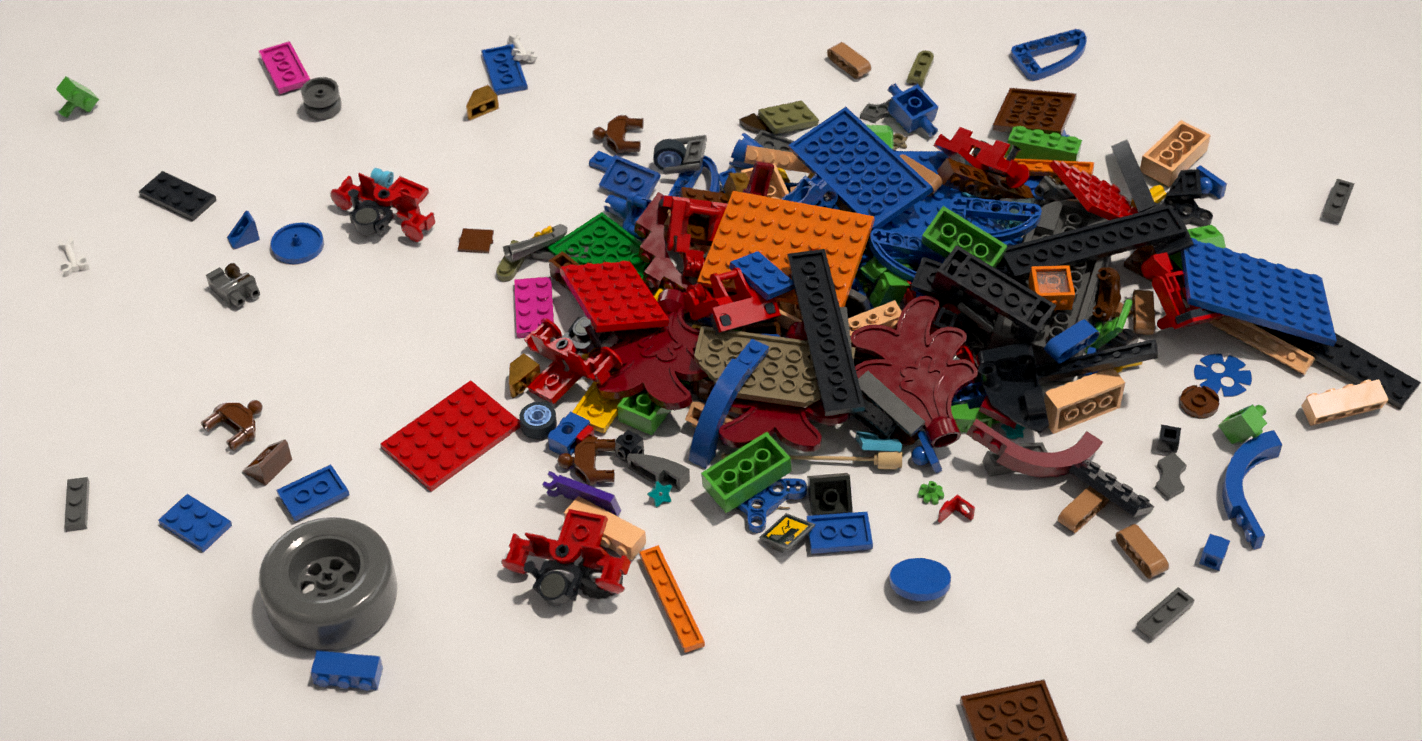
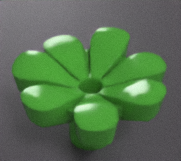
(931, 492)

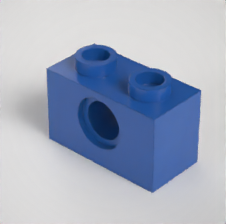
(563, 437)

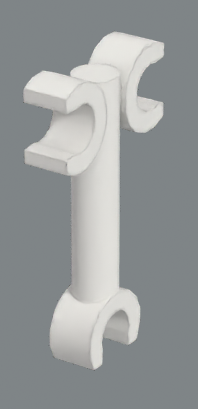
(519, 52)
(73, 264)

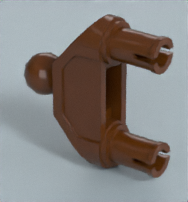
(617, 131)
(1109, 294)
(238, 418)
(586, 460)

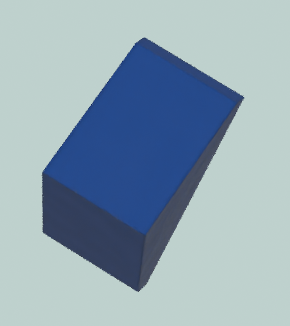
(244, 232)

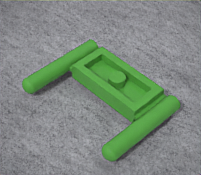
(1111, 328)

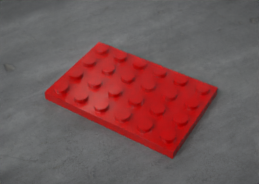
(1093, 194)
(613, 296)
(450, 435)

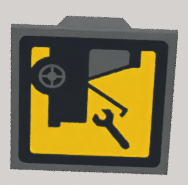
(786, 532)

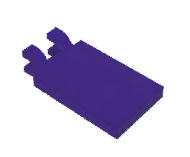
(572, 489)

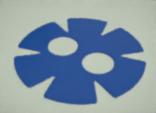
(1232, 368)

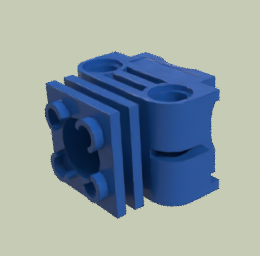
(814, 192)

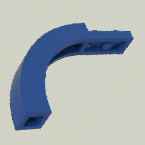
(720, 400)
(1249, 455)

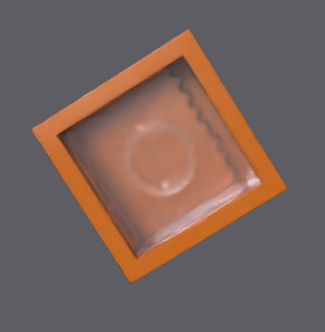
(1053, 284)

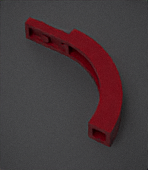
(1033, 462)

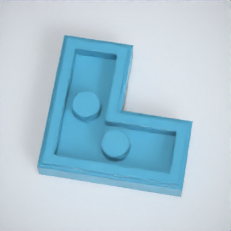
(871, 442)

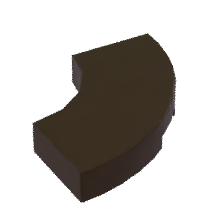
(754, 123)

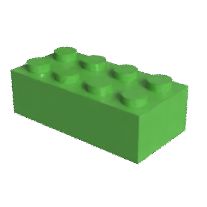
(1043, 146)
(952, 230)
(642, 413)
(746, 472)

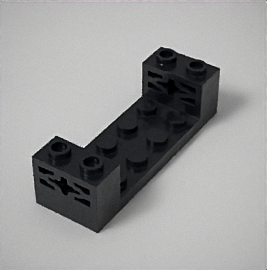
(995, 291)

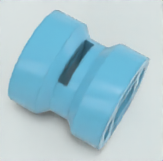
(383, 178)

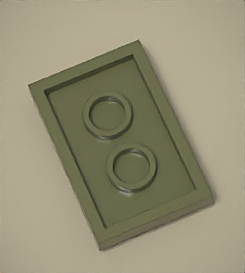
(788, 117)

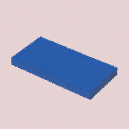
(503, 70)

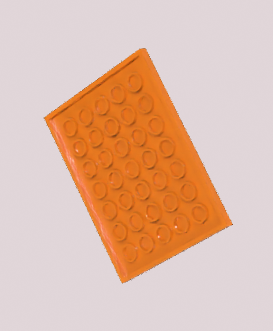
(787, 227)

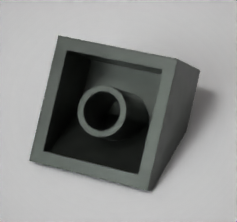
(830, 494)

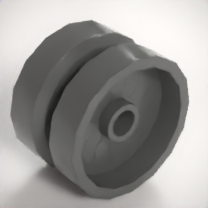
(321, 98)

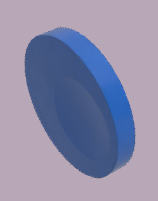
(297, 243)
(920, 579)

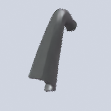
(521, 249)

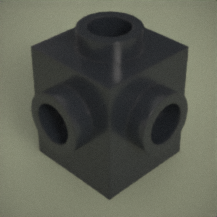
(629, 444)

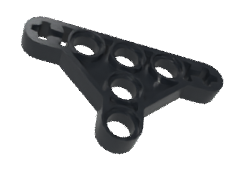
(1191, 206)

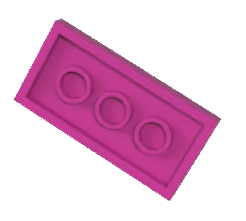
(284, 67)
(532, 304)

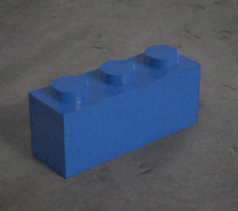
(347, 670)

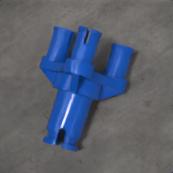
(628, 209)

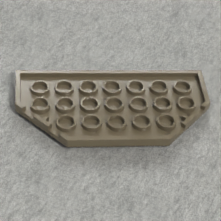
(780, 378)

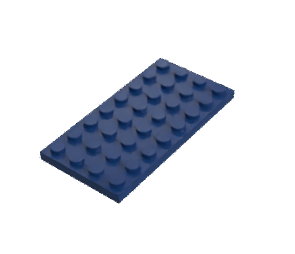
(860, 167)

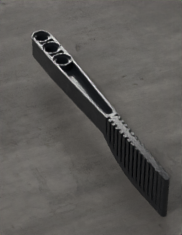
(1143, 197)

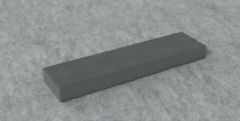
(890, 404)

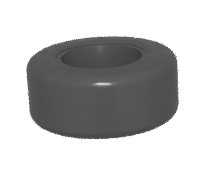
(320, 549)

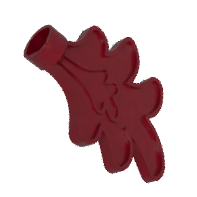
(656, 359)
(919, 365)
(786, 421)

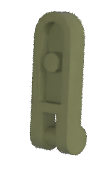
(921, 68)
(506, 271)

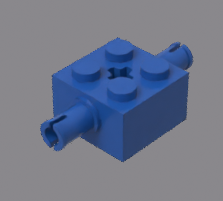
(913, 109)

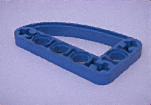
(1022, 53)
(691, 179)
(1030, 220)
(877, 246)

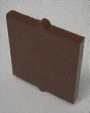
(475, 240)

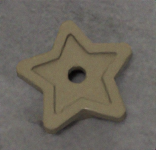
(899, 141)

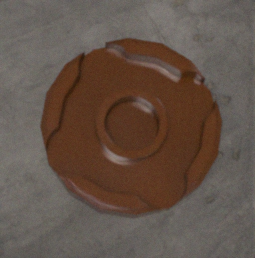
(1199, 401)

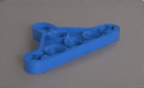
(771, 501)

